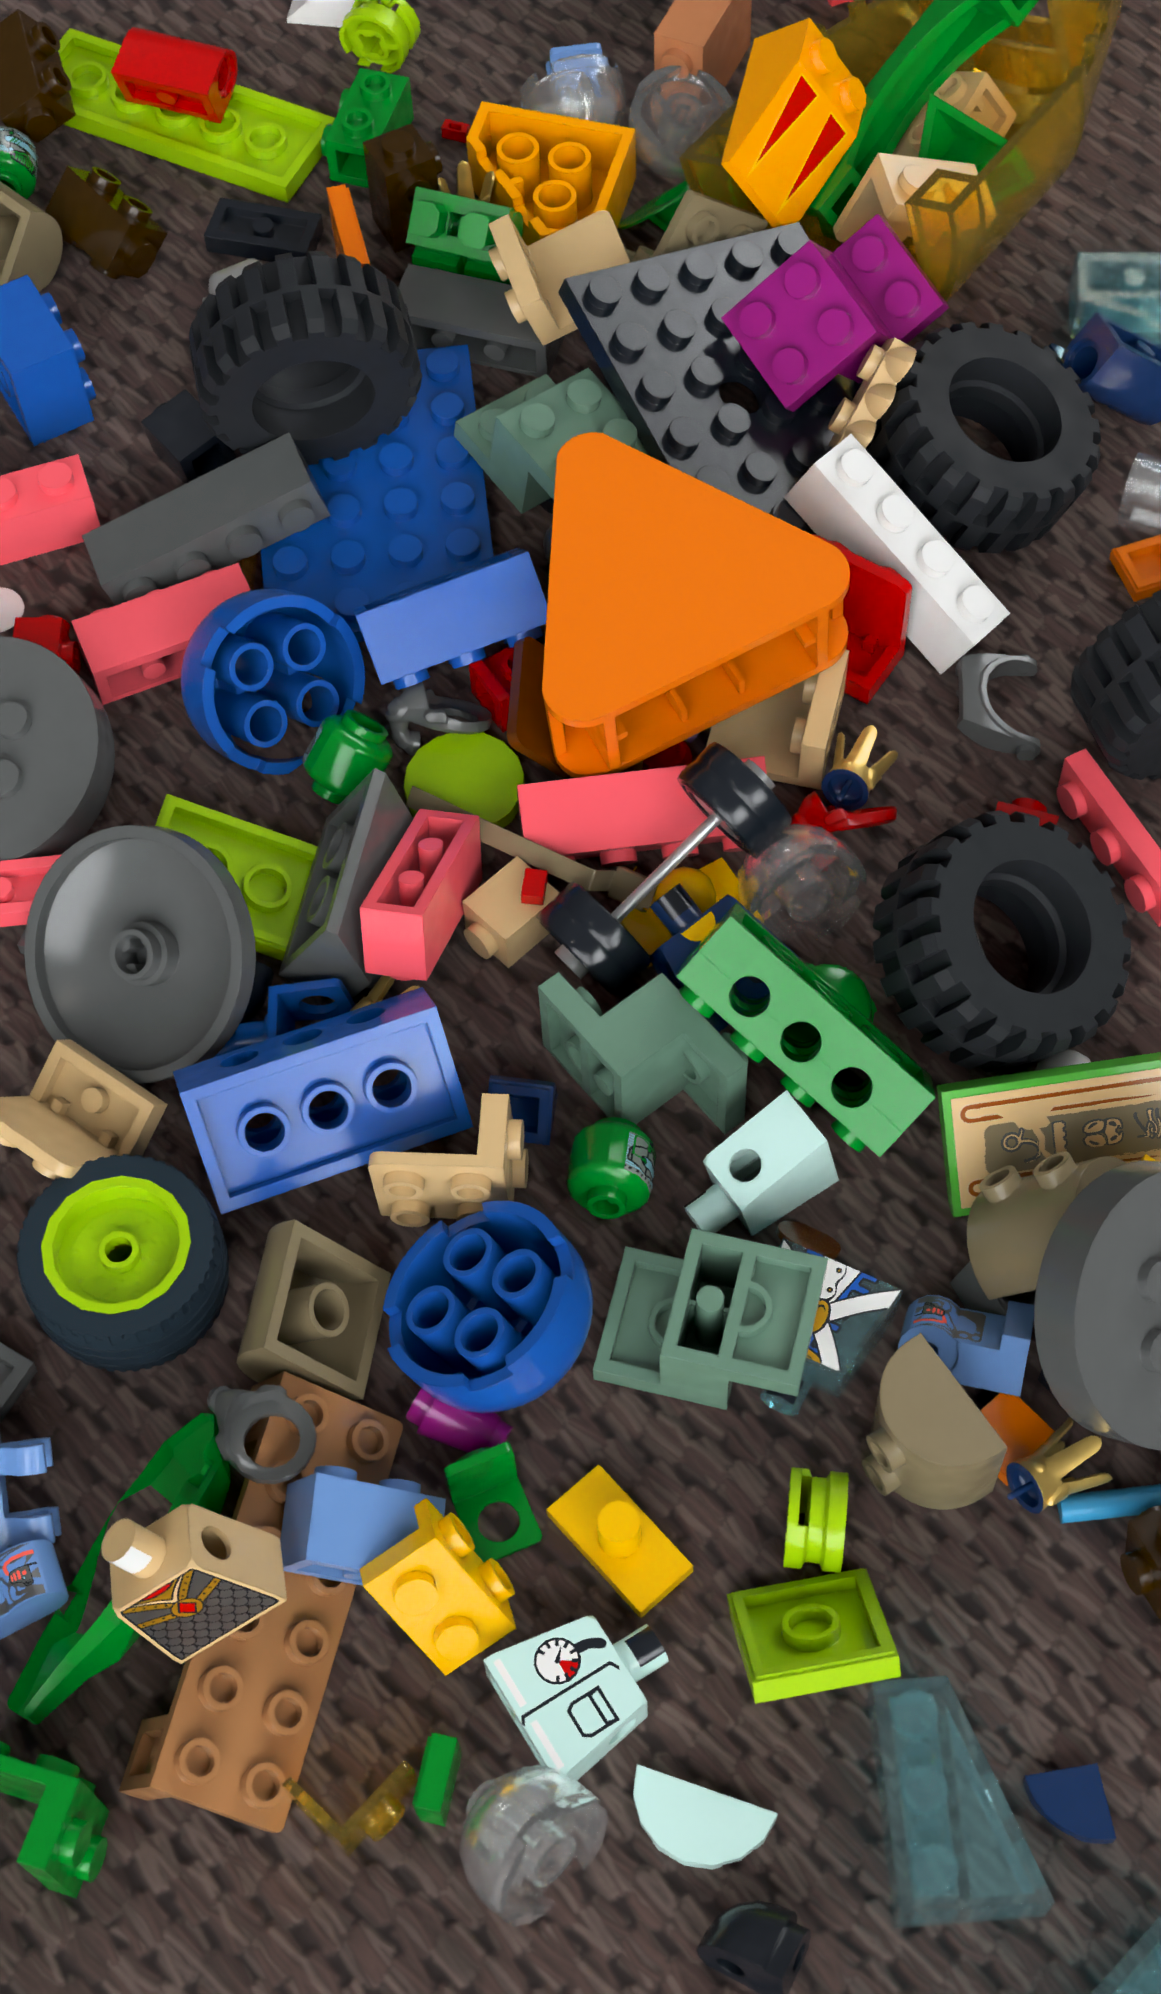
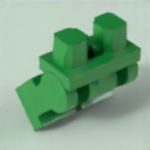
(455, 233)

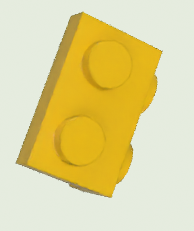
(442, 1590)

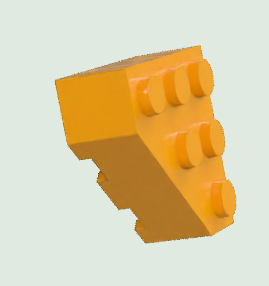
(551, 166)

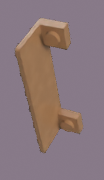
(256, 1694)

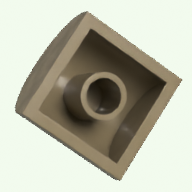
(28, 240)
(1017, 1216)
(313, 1312)
(930, 1434)

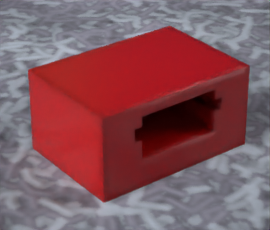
(455, 130)
(534, 886)

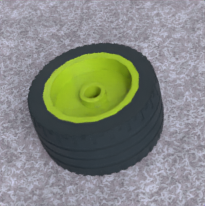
(123, 1263)

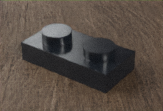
(261, 230)

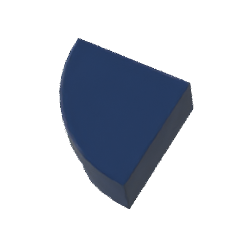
(1073, 1802)

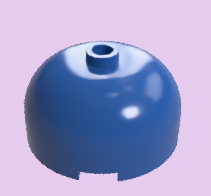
(265, 645)
(490, 1308)

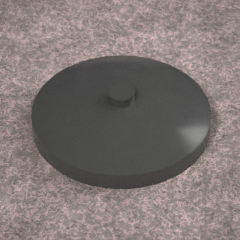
(140, 950)

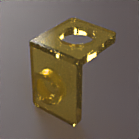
(372, 1819)

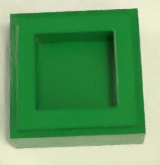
(437, 1778)

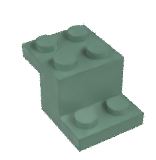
(524, 430)
(643, 1051)
(711, 1319)

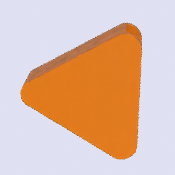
(672, 607)

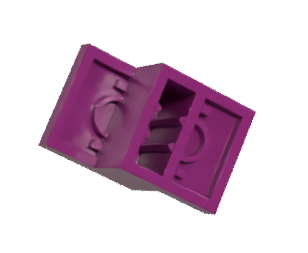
(829, 309)

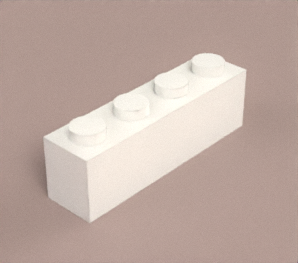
(860, 506)

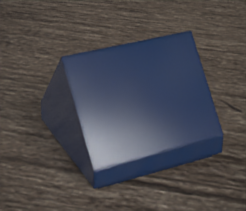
(530, 1101)

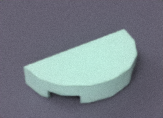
(696, 1822)

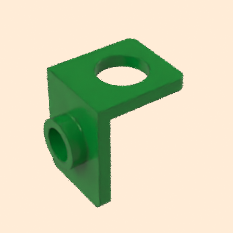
(487, 1478)

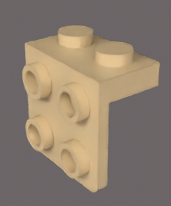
(885, 190)
(541, 268)
(78, 1113)
(452, 1186)

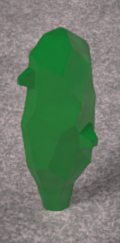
(183, 1471)

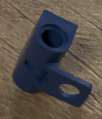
(1116, 368)

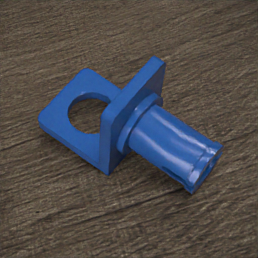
(286, 1007)

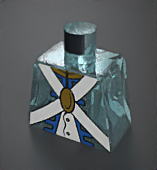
(847, 1328)

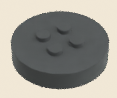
(52, 752)
(1103, 1306)

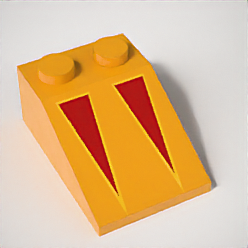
(791, 121)

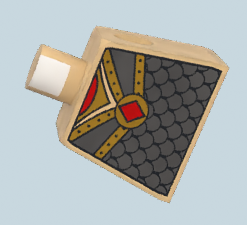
(192, 1578)

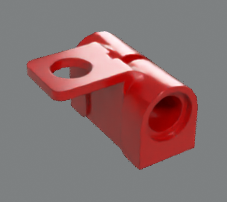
(175, 74)

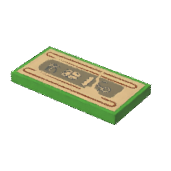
(1033, 1114)

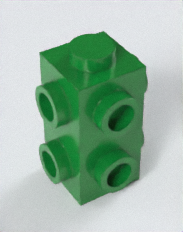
(367, 109)

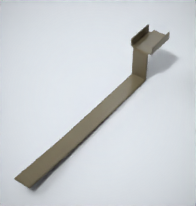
(618, 883)

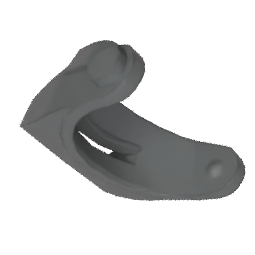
(976, 714)

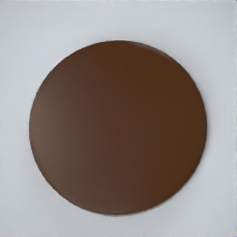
(808, 1238)

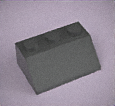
(347, 863)

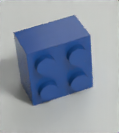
(41, 364)

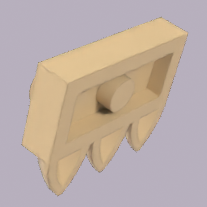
(880, 374)

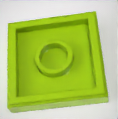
(812, 1635)

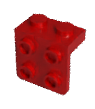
(876, 622)

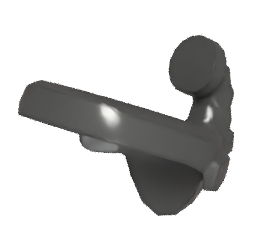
(431, 711)
(238, 1412)

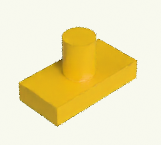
(620, 1541)

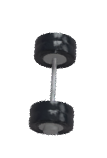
(734, 799)

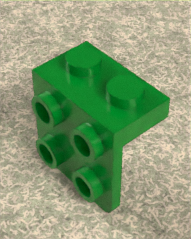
(67, 1826)

